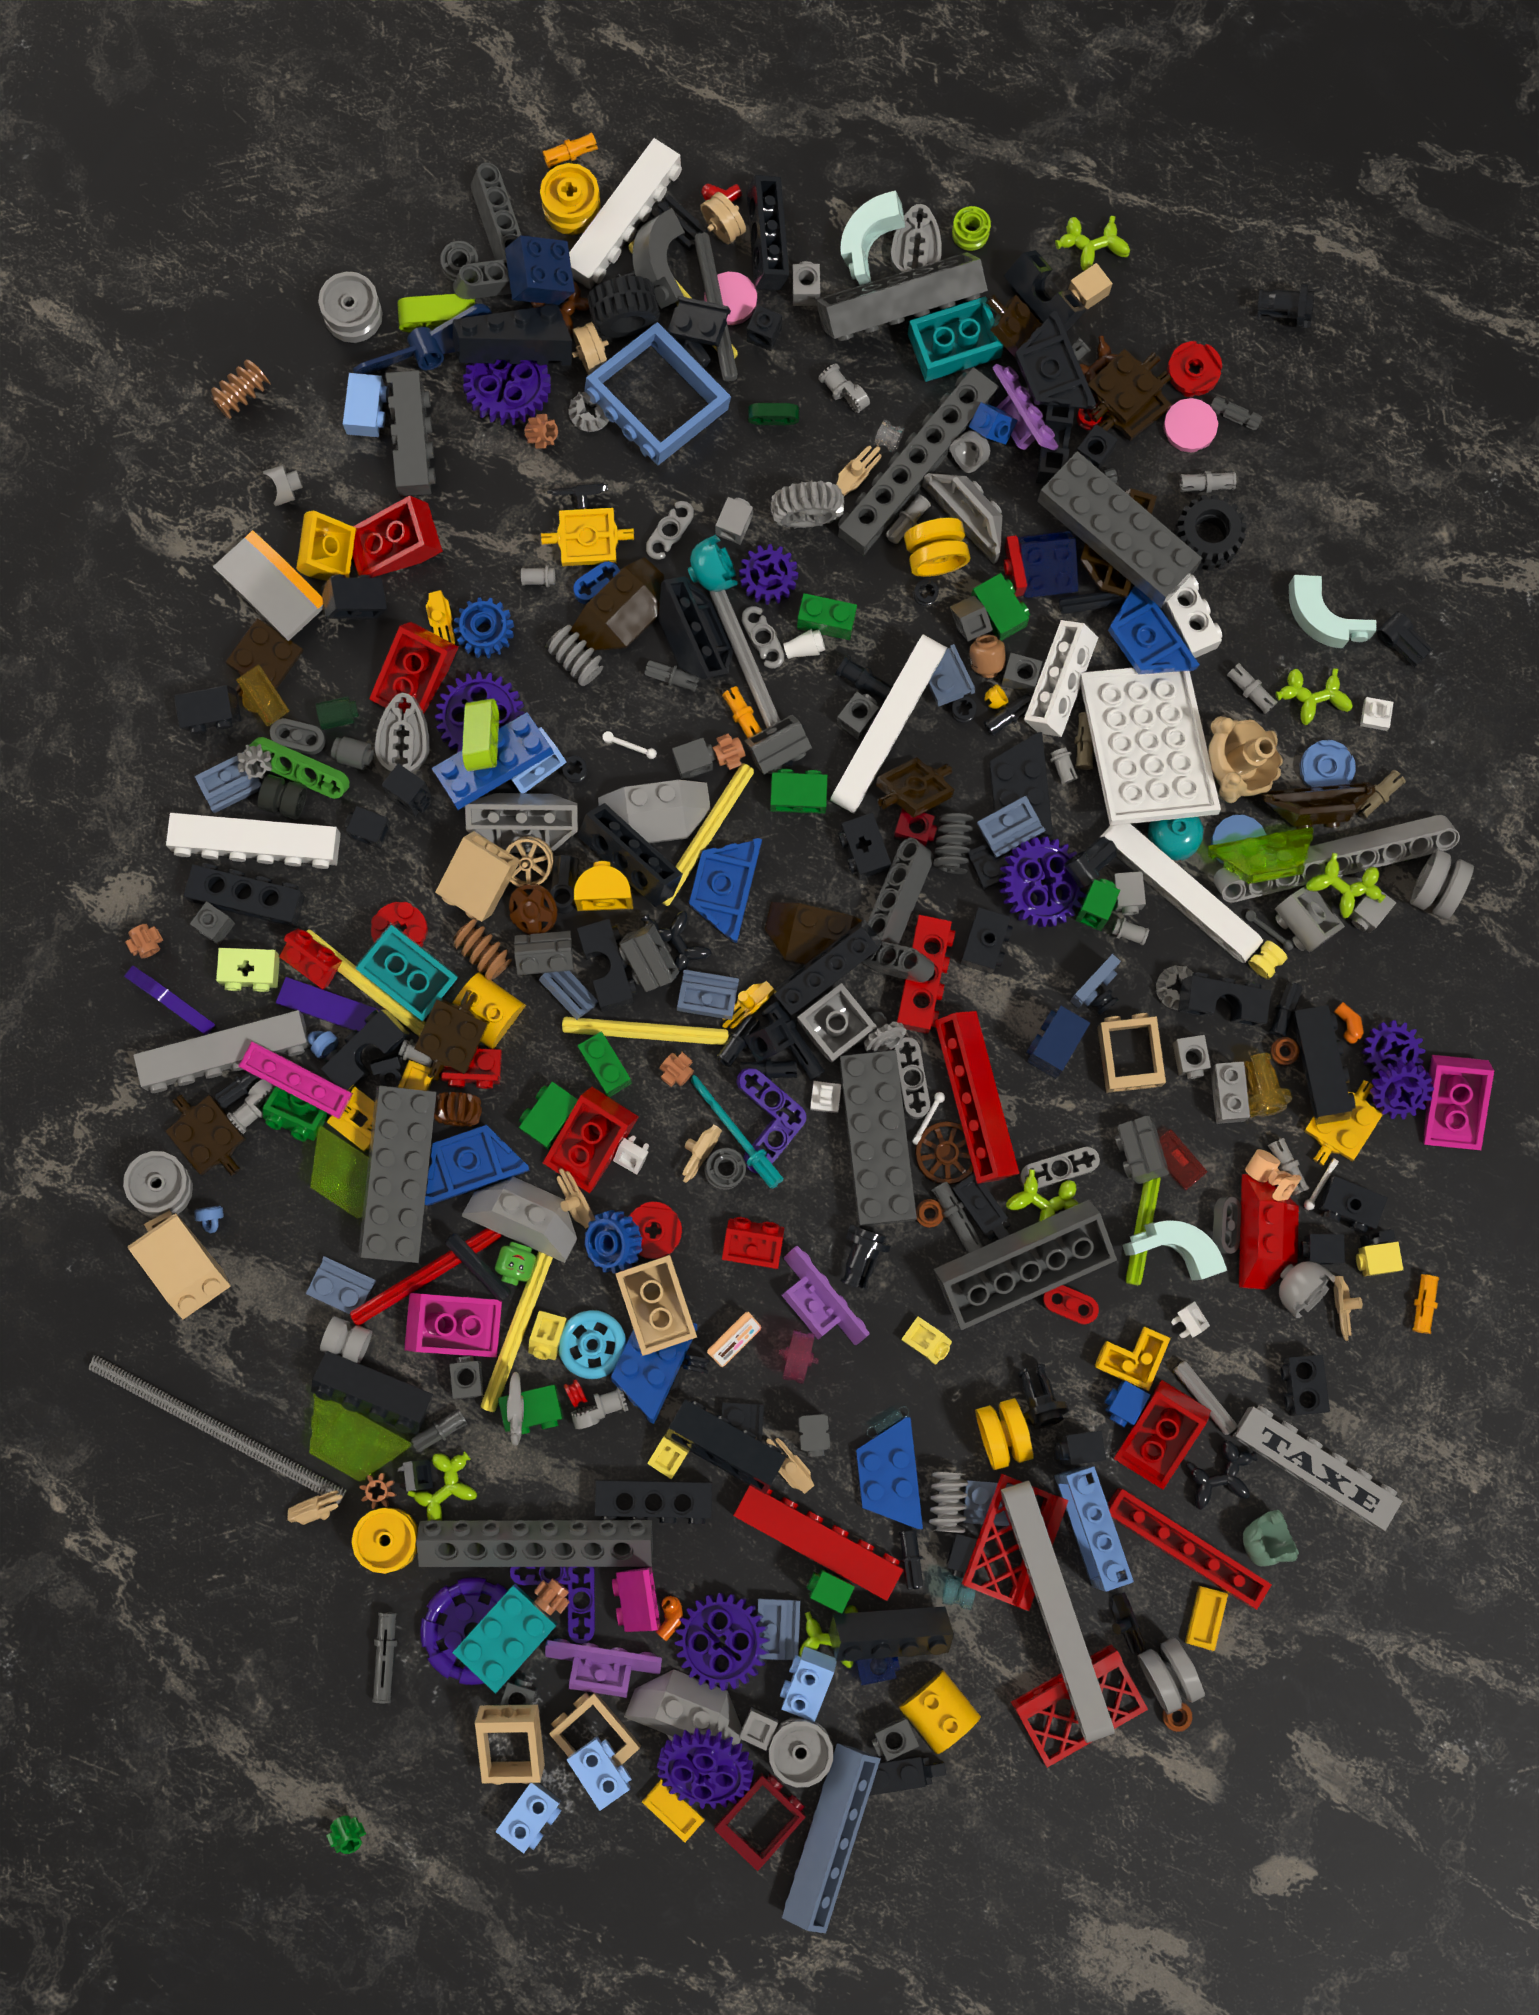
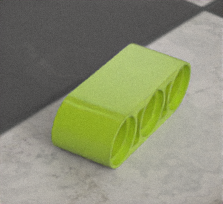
(430, 310)
(480, 735)

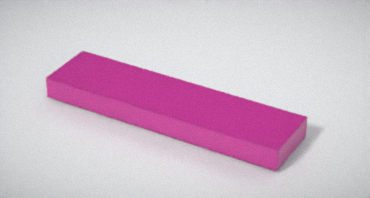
(295, 1080)

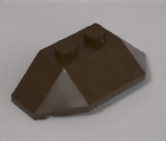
(1103, 573)
(621, 608)
(1319, 804)
(805, 930)

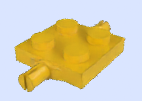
(587, 536)
(1349, 1135)

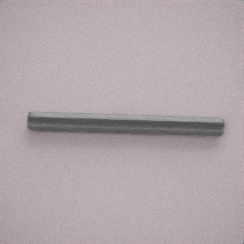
(713, 295)

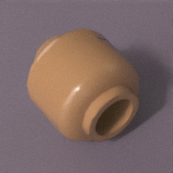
(987, 656)

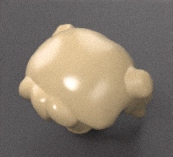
(1243, 758)

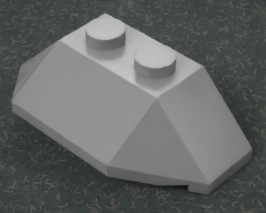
(967, 503)
(662, 808)
(515, 815)
(525, 1216)
(680, 1704)

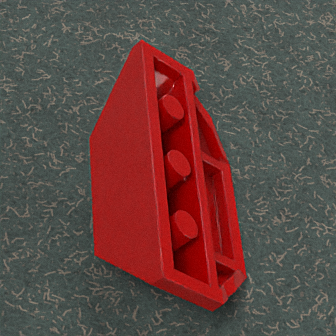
(1266, 1234)

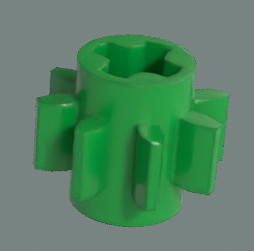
(346, 1834)

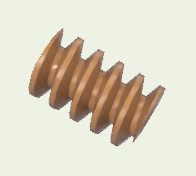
(238, 388)
(481, 950)

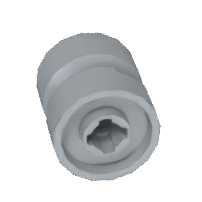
(346, 1340)

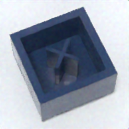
(539, 270)
(1057, 1044)

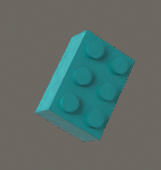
(954, 339)
(406, 971)
(505, 1638)

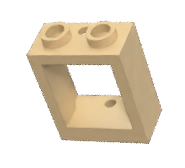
(1132, 1082)
(582, 1704)
(522, 1719)

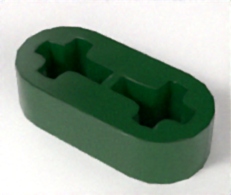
(773, 414)

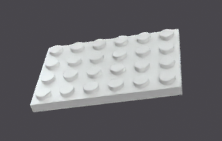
(1149, 746)

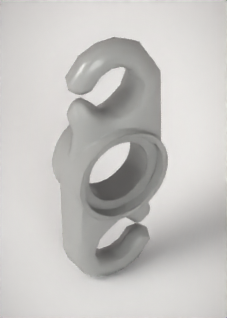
(680, 522)
(753, 628)
(515, 1408)

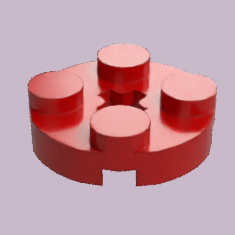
(1197, 354)
(404, 914)
(666, 1220)

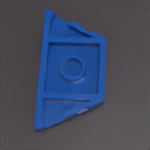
(1149, 637)
(724, 885)
(470, 1163)
(650, 1376)
(890, 1475)

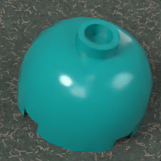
(712, 566)
(1177, 837)

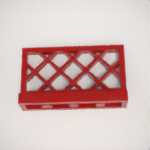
(1022, 1590)
(1055, 1689)

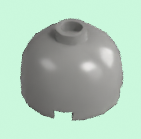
(1303, 1286)

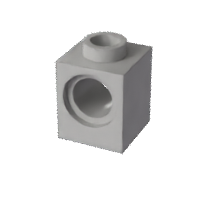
(806, 294)
(734, 520)
(1132, 892)
(1370, 913)
(1191, 1044)
(758, 1728)

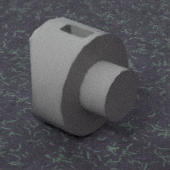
(970, 451)
(285, 483)

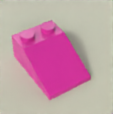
(1458, 1102)
(453, 1325)
(637, 1600)

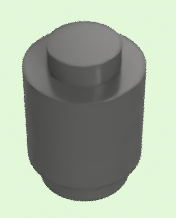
(352, 752)

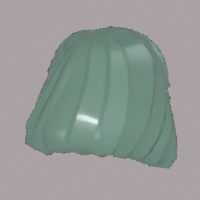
(1269, 1540)

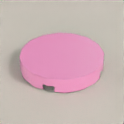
(738, 295)
(1190, 425)

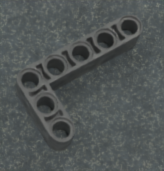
(492, 217)
(893, 913)

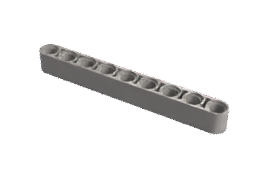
(1354, 855)
(1057, 1612)

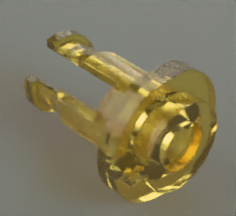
(1267, 1094)

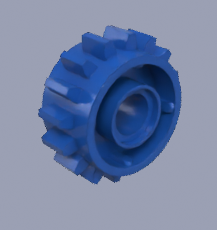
(484, 613)
(613, 1241)

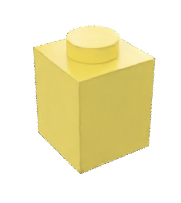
(1379, 1259)

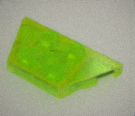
(1265, 856)
(339, 1172)
(352, 1440)

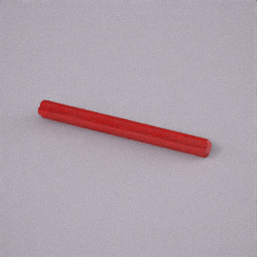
(419, 1278)

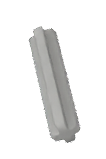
(1205, 1397)

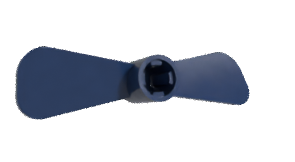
(424, 344)

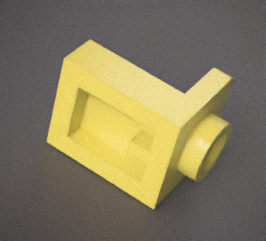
(546, 1335)
(927, 1340)
(668, 1457)

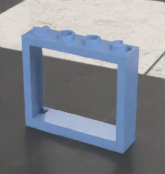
(686, 366)
(1094, 1529)

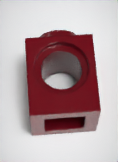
(905, 820)

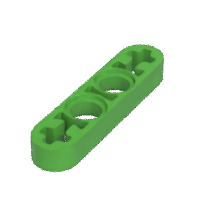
(297, 770)

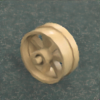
(723, 218)
(589, 347)
(529, 860)

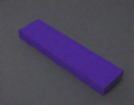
(323, 1005)

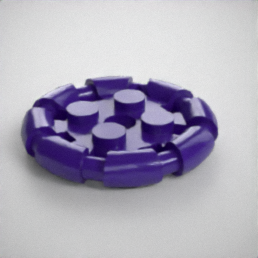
(454, 1628)

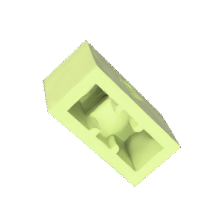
(233, 961)

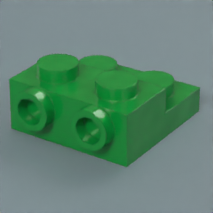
(293, 1114)

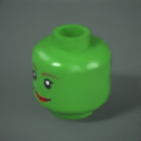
(515, 1263)

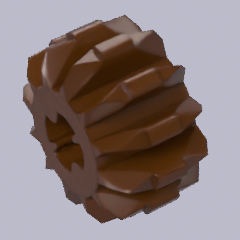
(457, 1109)

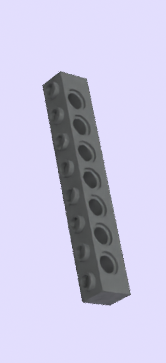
(863, 536)
(535, 1543)

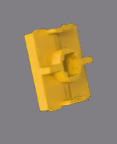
(358, 1135)

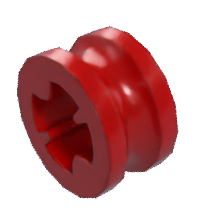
(1086, 425)
(575, 1393)

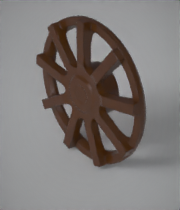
(945, 1152)

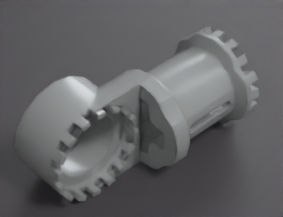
(842, 388)
(251, 1108)
(604, 1405)

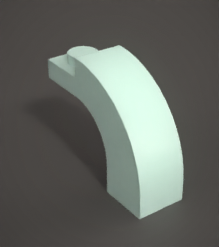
(868, 223)
(1318, 621)
(1195, 1246)

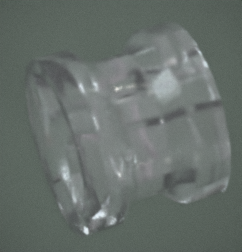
(889, 436)

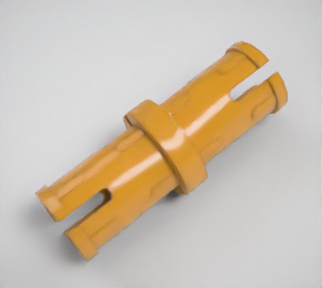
(570, 150)
(741, 712)
(1425, 1304)

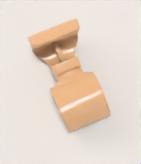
(1264, 1168)

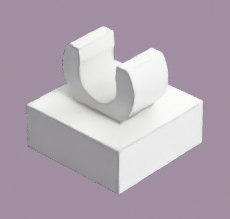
(1376, 713)
(825, 1097)
(630, 1155)
(1193, 1320)

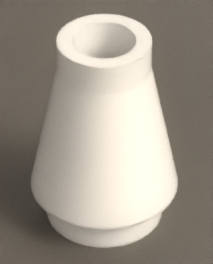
(806, 644)

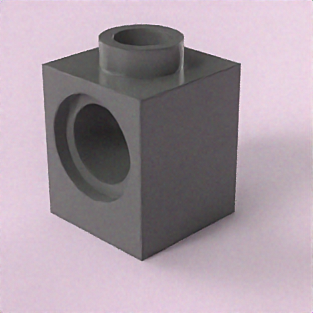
(971, 618)
(1011, 678)
(855, 726)
(693, 758)
(212, 923)
(476, 1388)
(522, 1686)
(907, 1743)

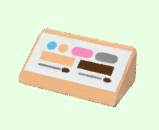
(734, 1339)

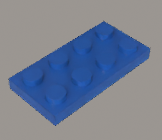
(519, 748)

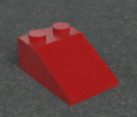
(395, 538)
(413, 667)
(590, 1138)
(1162, 1434)

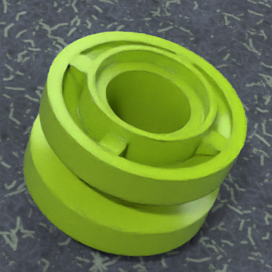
(973, 217)

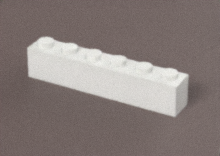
(623, 213)
(253, 839)

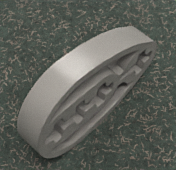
(904, 239)
(418, 739)

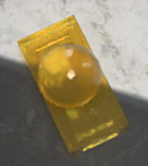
(261, 696)

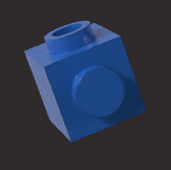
(993, 423)
(1125, 1403)

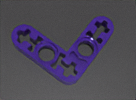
(170, 1000)
(779, 1122)
(567, 1576)

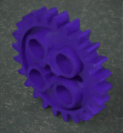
(529, 391)
(466, 691)
(1020, 886)
(705, 1661)
(705, 1768)

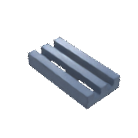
(571, 989)

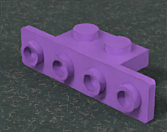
(1019, 406)
(818, 1302)
(601, 1669)

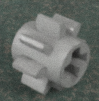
(254, 761)

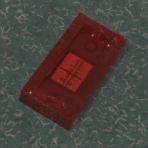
(1181, 1161)

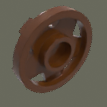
(532, 909)

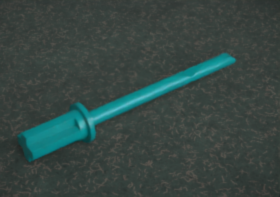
(757, 1158)

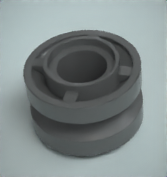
(453, 251)
(736, 1163)

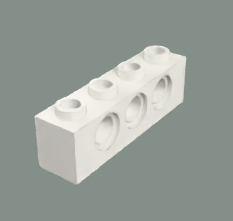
(1197, 641)
(1061, 678)

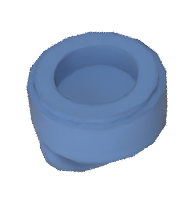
(324, 1044)
(209, 1213)

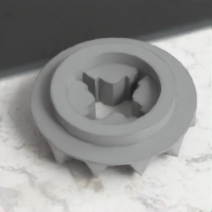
(583, 420)
(1167, 979)
(885, 1038)

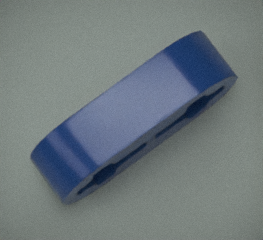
(593, 577)

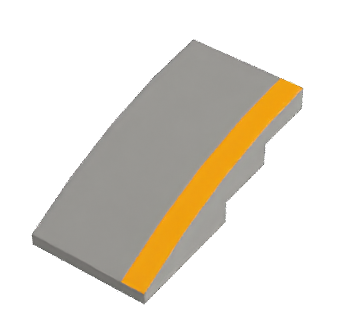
(270, 585)

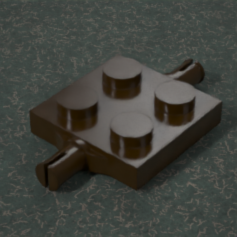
(1013, 322)
(1124, 386)
(1145, 417)
(266, 648)
(915, 787)
(452, 1035)
(205, 1135)

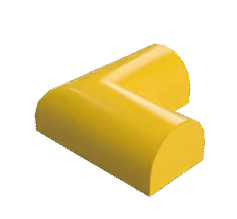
(1136, 1367)

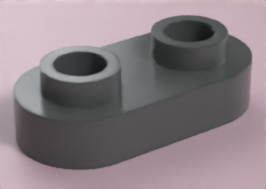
(298, 736)
(1227, 1224)

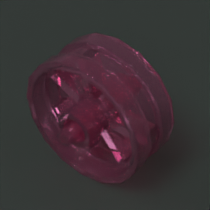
(798, 1356)

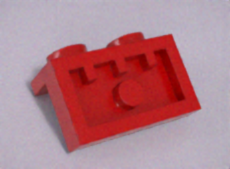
(310, 958)
(483, 1070)
(753, 1242)

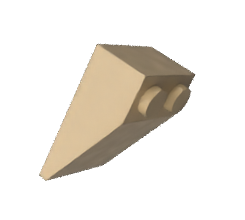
(179, 1266)
(656, 1305)

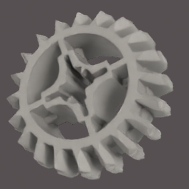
(807, 504)

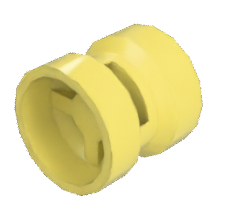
(1268, 958)

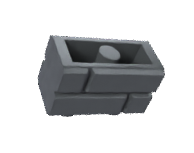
(778, 745)
(544, 953)
(648, 958)
(1142, 1150)
(814, 1436)

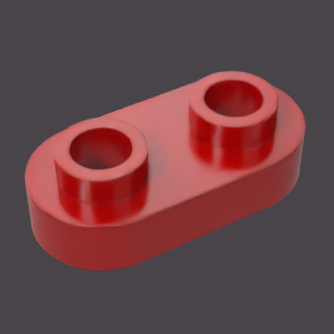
(1070, 1303)

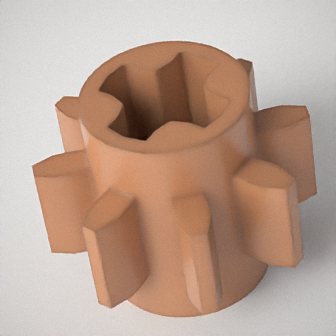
(541, 431)
(729, 751)
(144, 941)
(676, 1069)
(372, 1496)
(551, 1596)

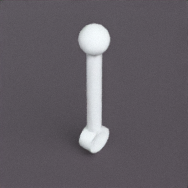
(609, 738)
(939, 1098)
(1309, 1203)

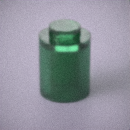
(336, 712)

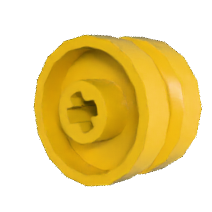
(570, 198)
(937, 547)
(1009, 1432)
(368, 1540)

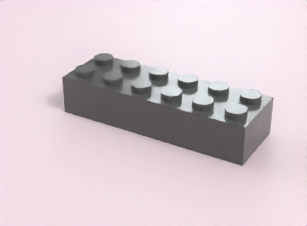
(902, 296)
(1119, 529)
(877, 1139)
(397, 1174)
(1025, 1264)

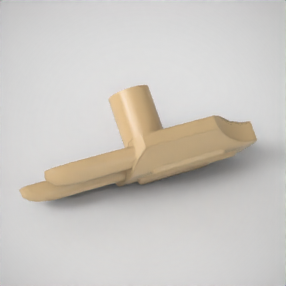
(855, 471)
(700, 1150)
(575, 1201)
(1344, 1305)
(794, 1469)
(313, 1508)

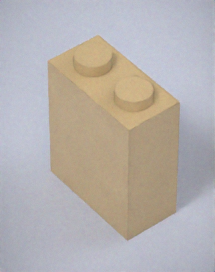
(477, 876)

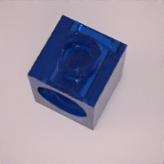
(869, 1677)

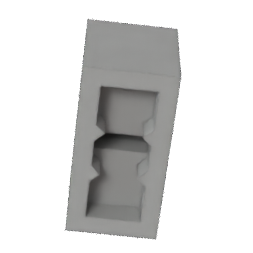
(1230, 1092)

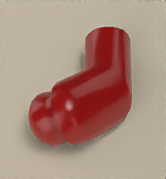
(731, 193)

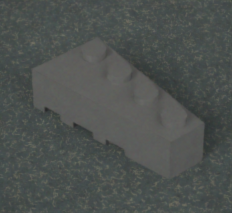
(410, 433)

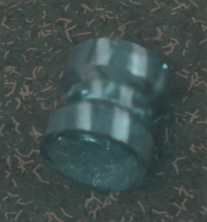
(965, 1594)

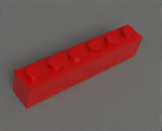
(976, 1097)
(819, 1542)
(1188, 1549)

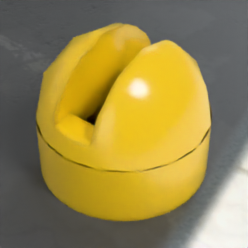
(996, 696)

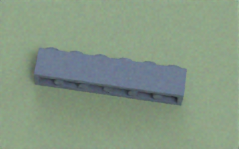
(831, 1839)

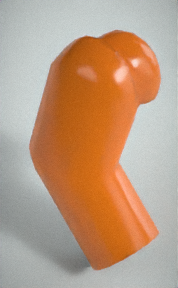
(1353, 1022)
(673, 1613)

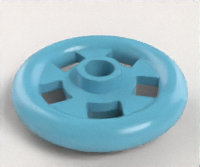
(608, 1361)

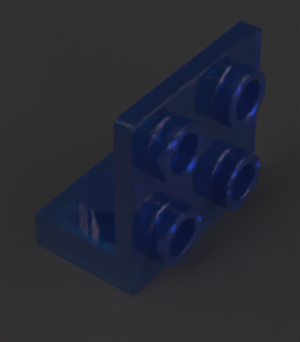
(1049, 564)

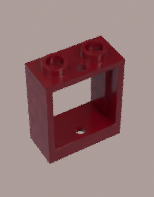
(739, 1843)

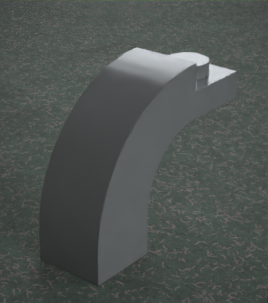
(651, 256)

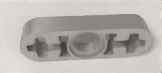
(922, 1097)
(1077, 1155)

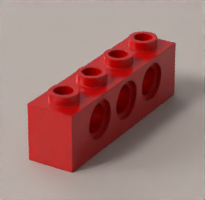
(922, 1019)

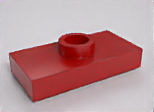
(1014, 565)

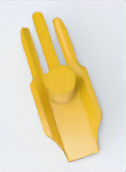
(440, 615)
(749, 1002)

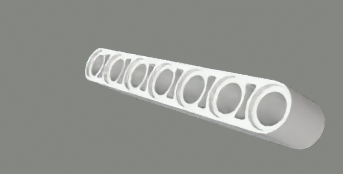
(888, 723)
(1184, 892)

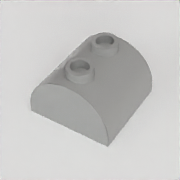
(1308, 919)
(836, 1023)

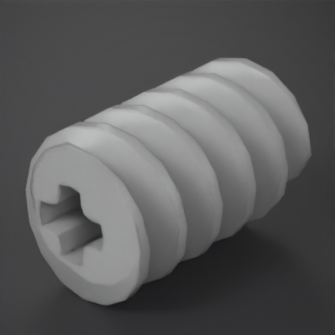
(574, 656)
(948, 1502)

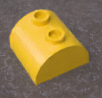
(325, 546)
(602, 889)
(493, 1005)
(940, 1712)

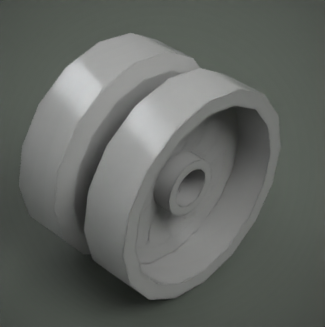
(350, 307)
(1442, 884)
(151, 1170)
(1172, 1675)
(798, 1770)

